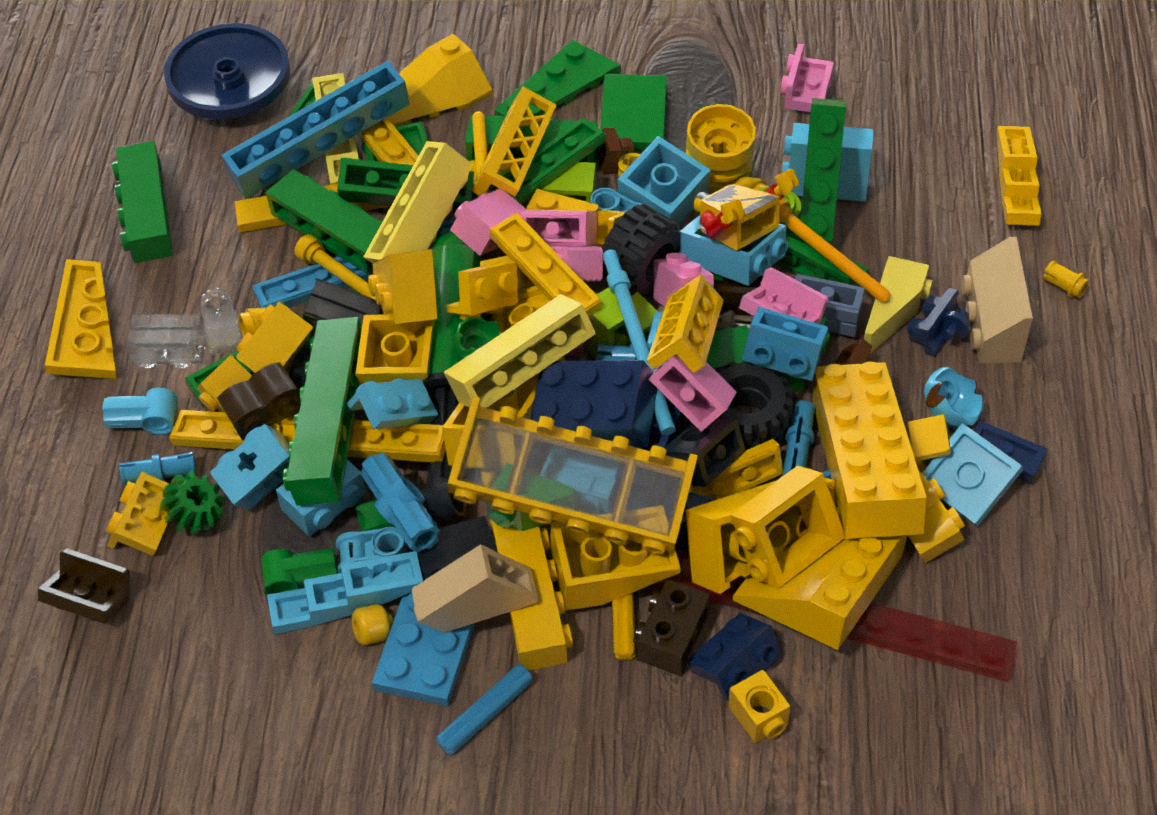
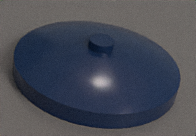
(227, 71)

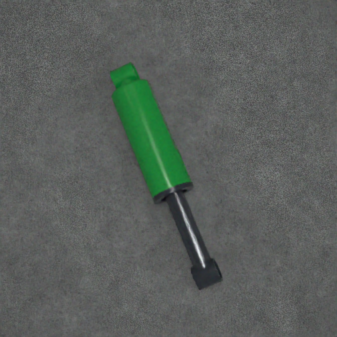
(449, 257)

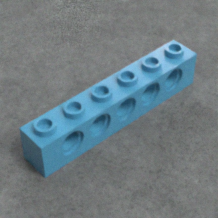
(316, 129)

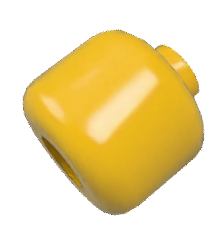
(371, 624)

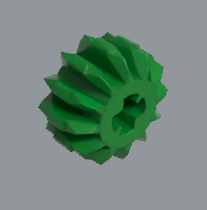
(192, 503)

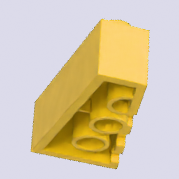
(713, 549)

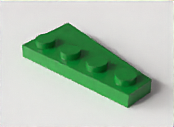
(565, 76)

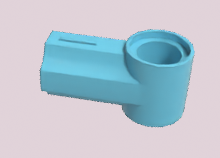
(151, 412)

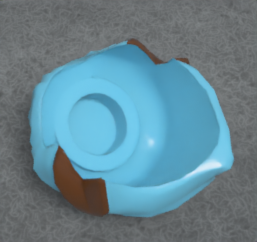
(954, 397)

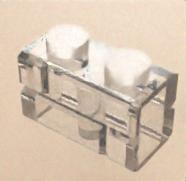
(166, 340)

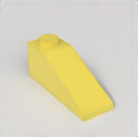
(907, 287)

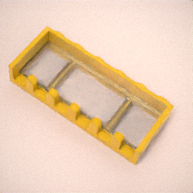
(571, 477)

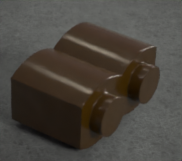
(260, 400)

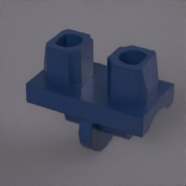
(942, 322)

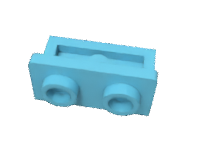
(394, 403)

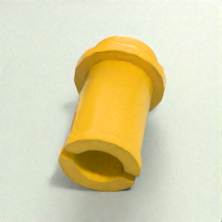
(1069, 281)

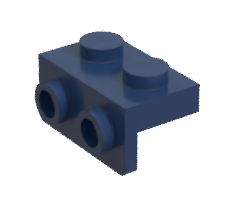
(736, 653)

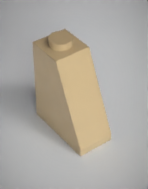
(473, 590)

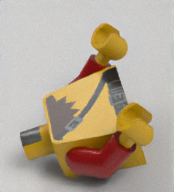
(743, 214)

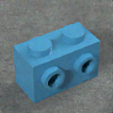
(784, 343)

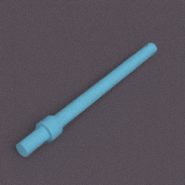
(620, 285)

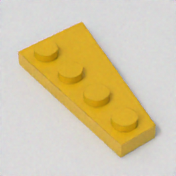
(81, 329)

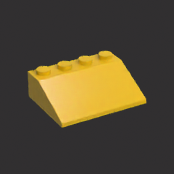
(831, 591)

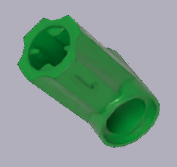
(287, 571)

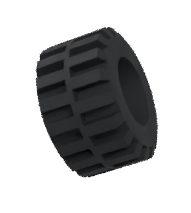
(638, 240)
(763, 391)

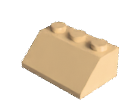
(998, 304)

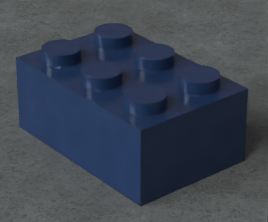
(600, 395)

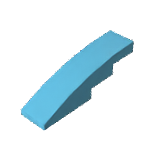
(341, 593)

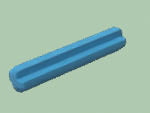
(484, 709)

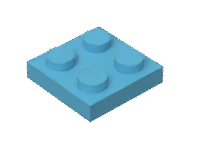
(972, 474)

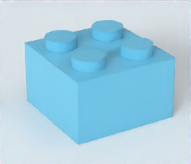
(665, 180)

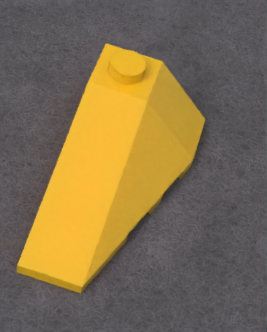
(442, 79)

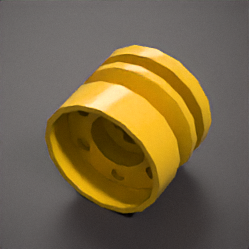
(722, 141)

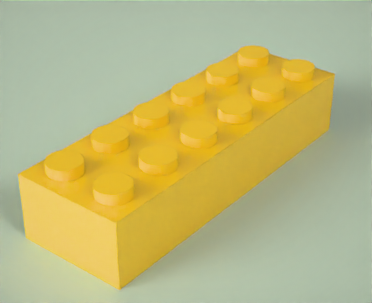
(868, 451)

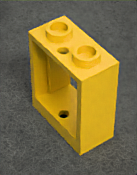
(819, 514)

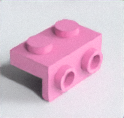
(806, 80)
(786, 296)

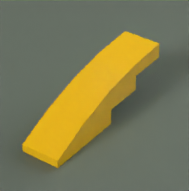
(1018, 175)

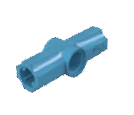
(400, 502)

